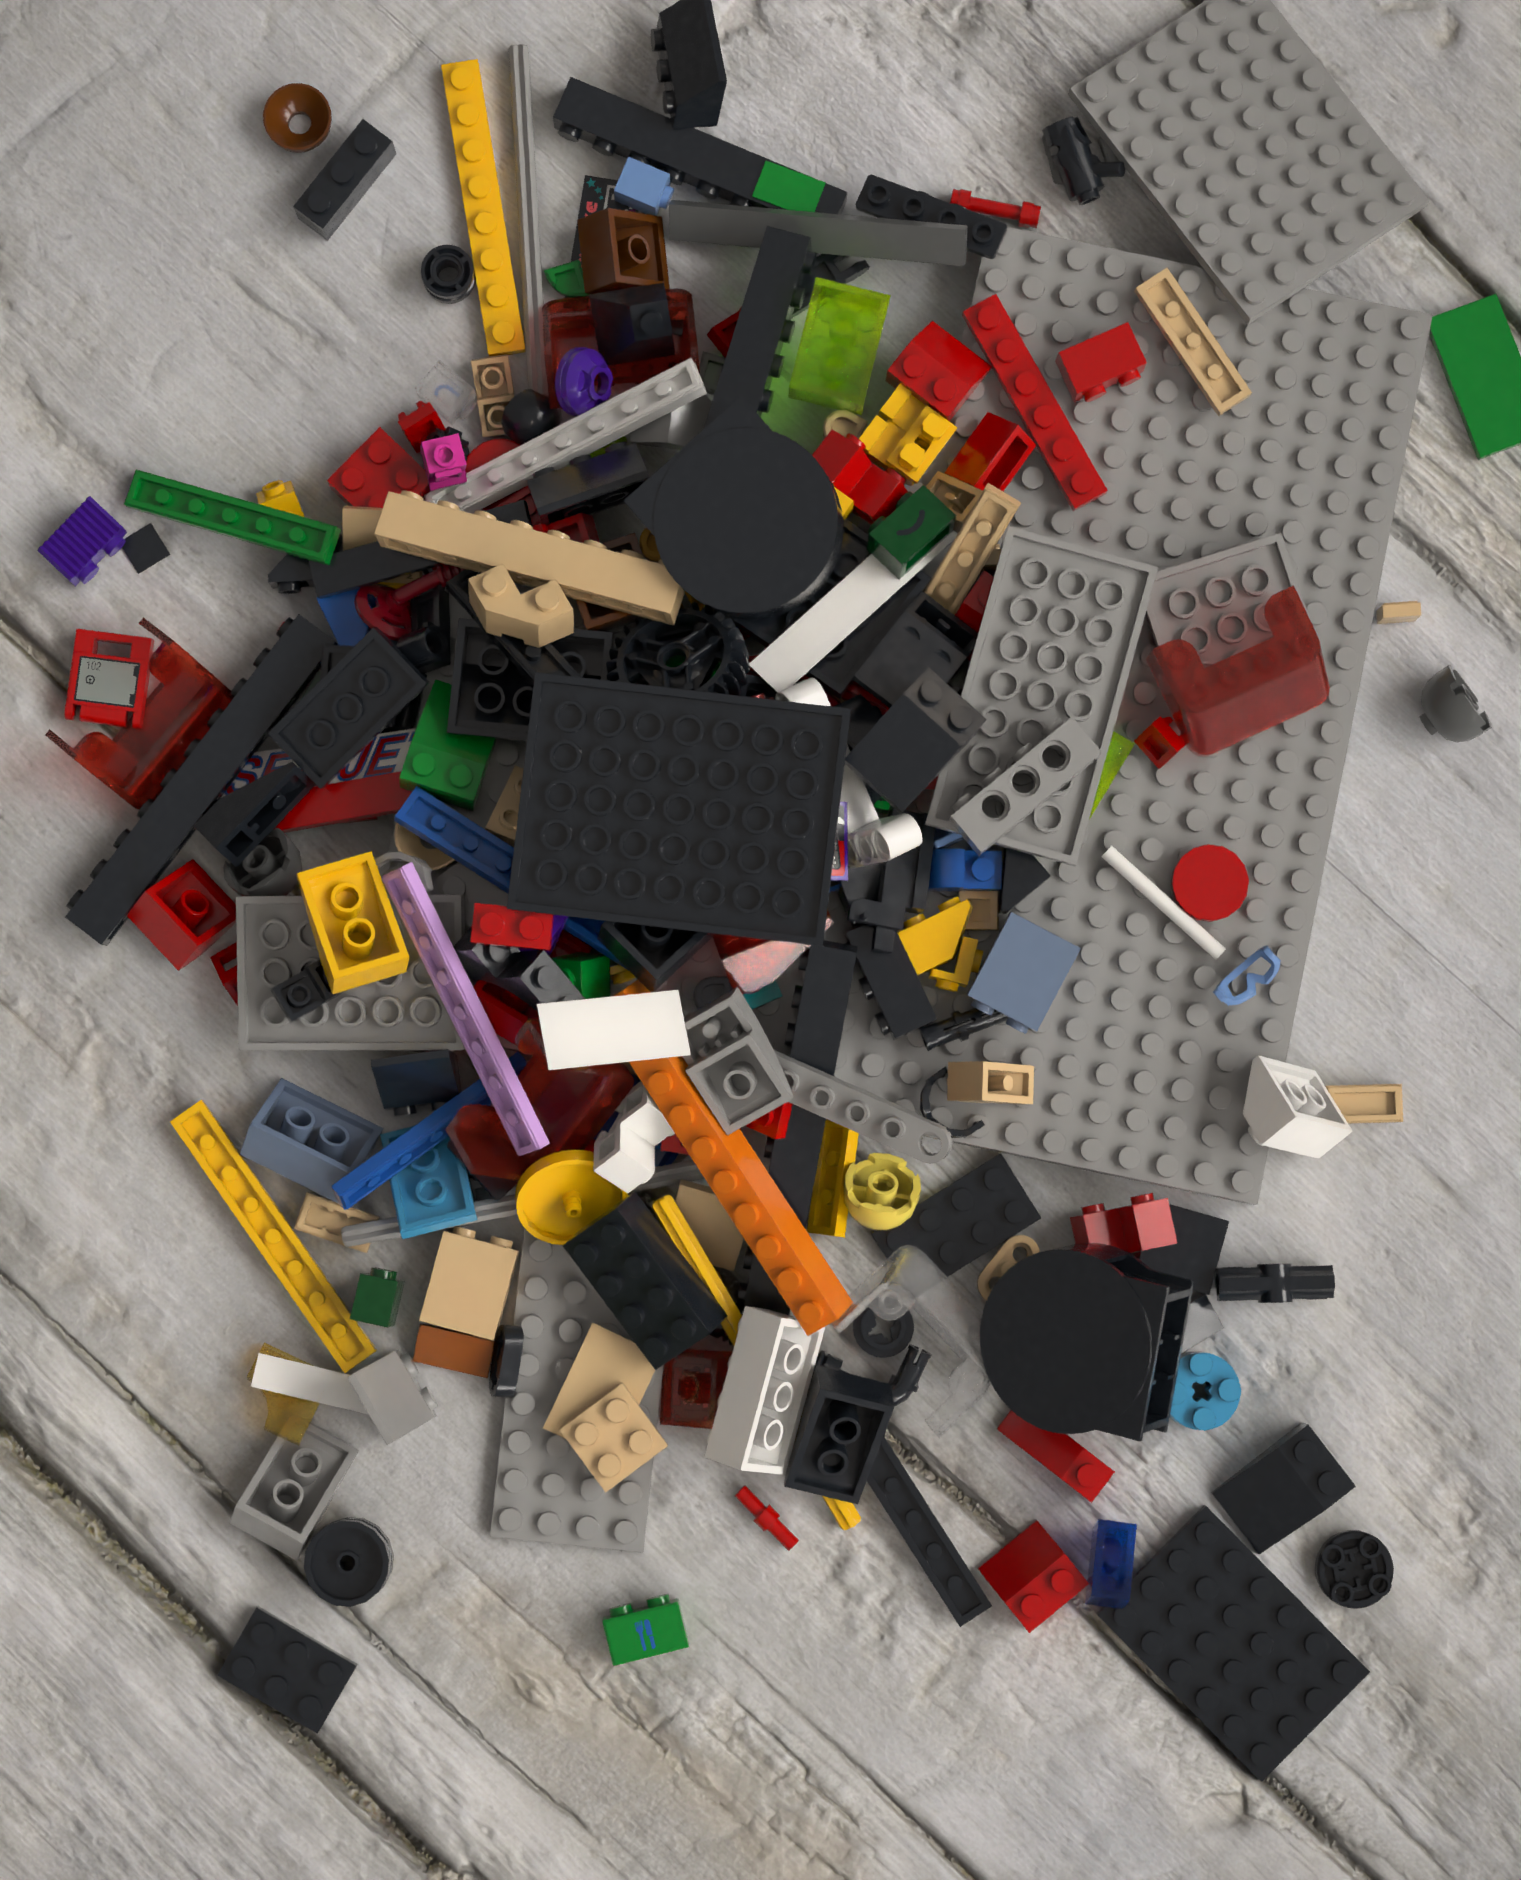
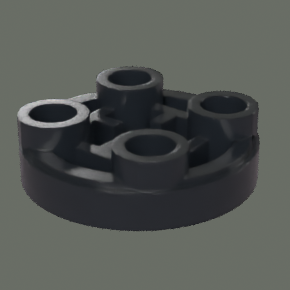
(1354, 1569)

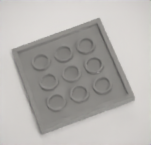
(1221, 598)

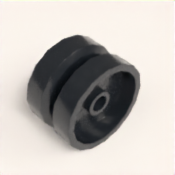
(372, 1561)

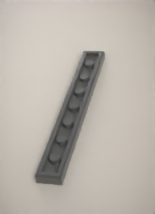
(828, 232)

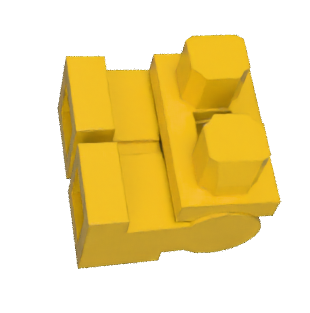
(906, 435)

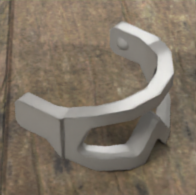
(394, 858)

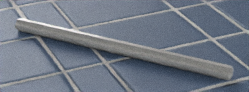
(528, 216)
(506, 1206)

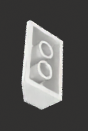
(1292, 1109)

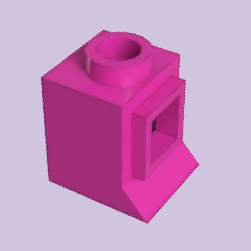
(444, 461)

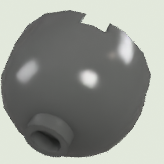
(1452, 708)
(268, 869)

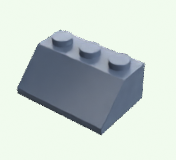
(308, 1138)

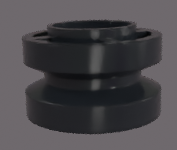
(443, 257)

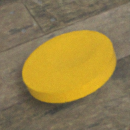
(563, 1195)

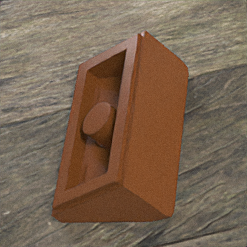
(454, 1350)

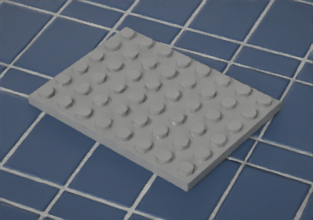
(1248, 150)

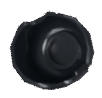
(529, 416)

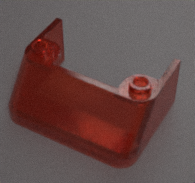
(173, 718)

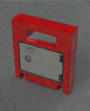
(108, 684)

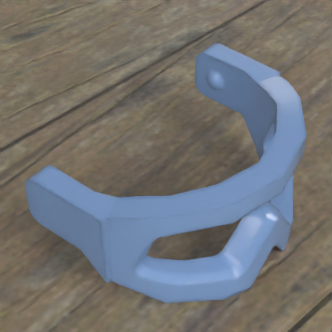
(1223, 992)

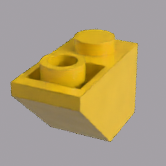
(937, 938)

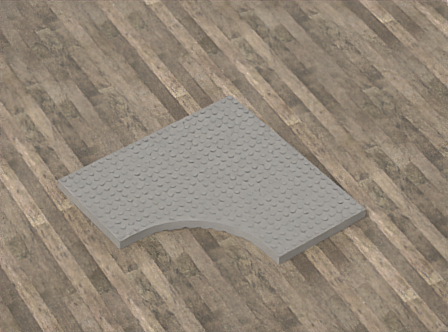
(1137, 1052)

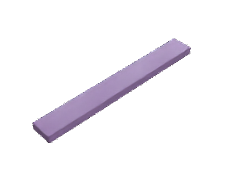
(465, 1009)

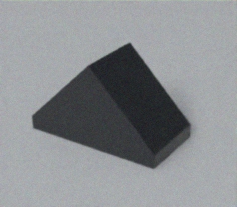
(1020, 877)

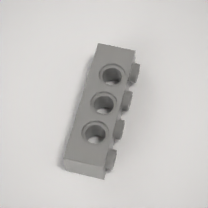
(1077, 753)

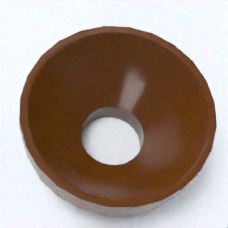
(291, 101)

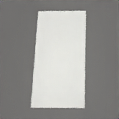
(613, 1029)

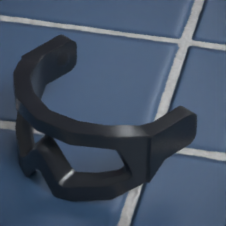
(926, 1111)

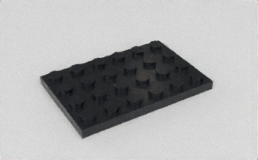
(1234, 1643)

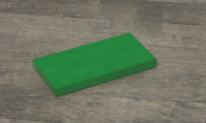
(1481, 372)

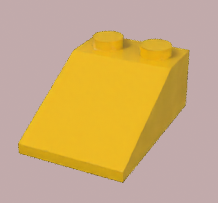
(353, 922)

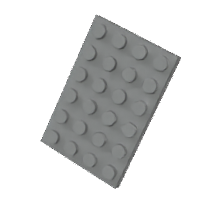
(381, 1015)

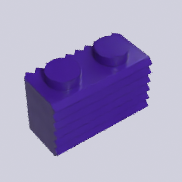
(83, 542)

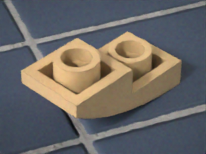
(493, 391)

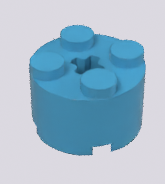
(1221, 1388)

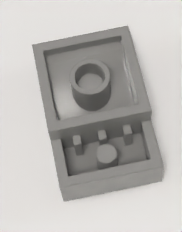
(734, 1062)

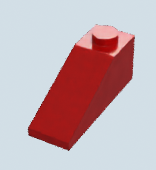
(1059, 1455)

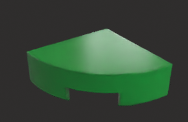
(567, 279)

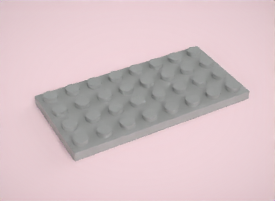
(1047, 649)
(540, 1479)

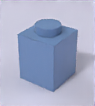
(643, 187)

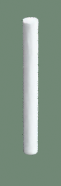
(1163, 902)

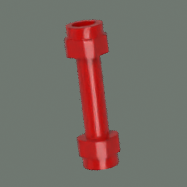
(1026, 214)

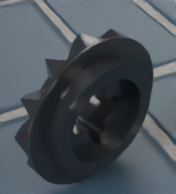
(877, 1344)

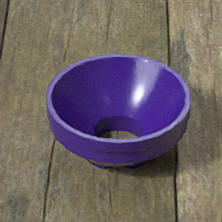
(576, 381)

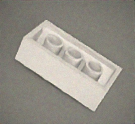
(763, 1392)

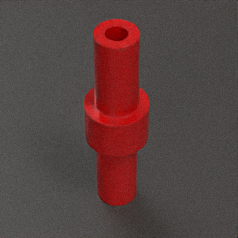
(766, 1518)

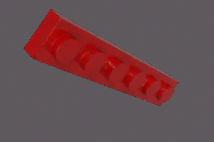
(1034, 402)

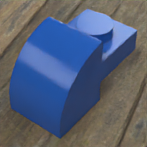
(965, 870)

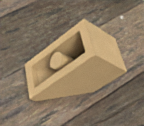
(990, 1082)

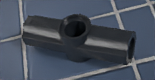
(1274, 1283)

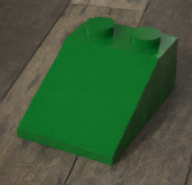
(444, 763)

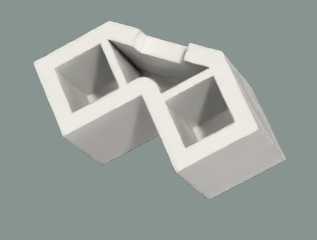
(628, 1149)

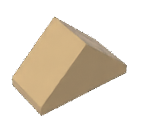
(955, 495)

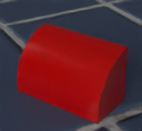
(992, 453)

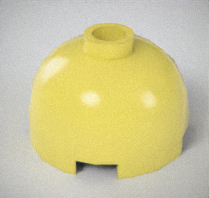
(881, 1191)

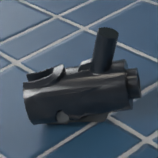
(1074, 163)

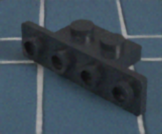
(894, 201)

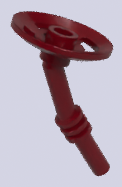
(395, 604)

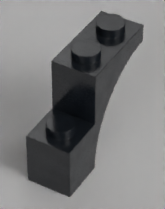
(523, 973)

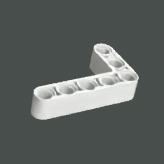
(869, 838)

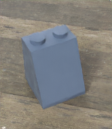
(1022, 973)

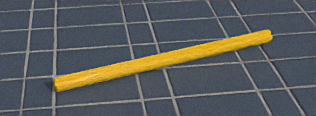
(689, 1246)

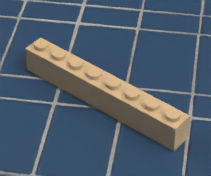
(530, 556)

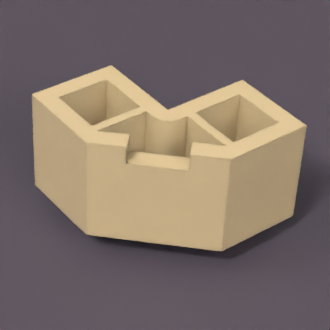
(534, 616)

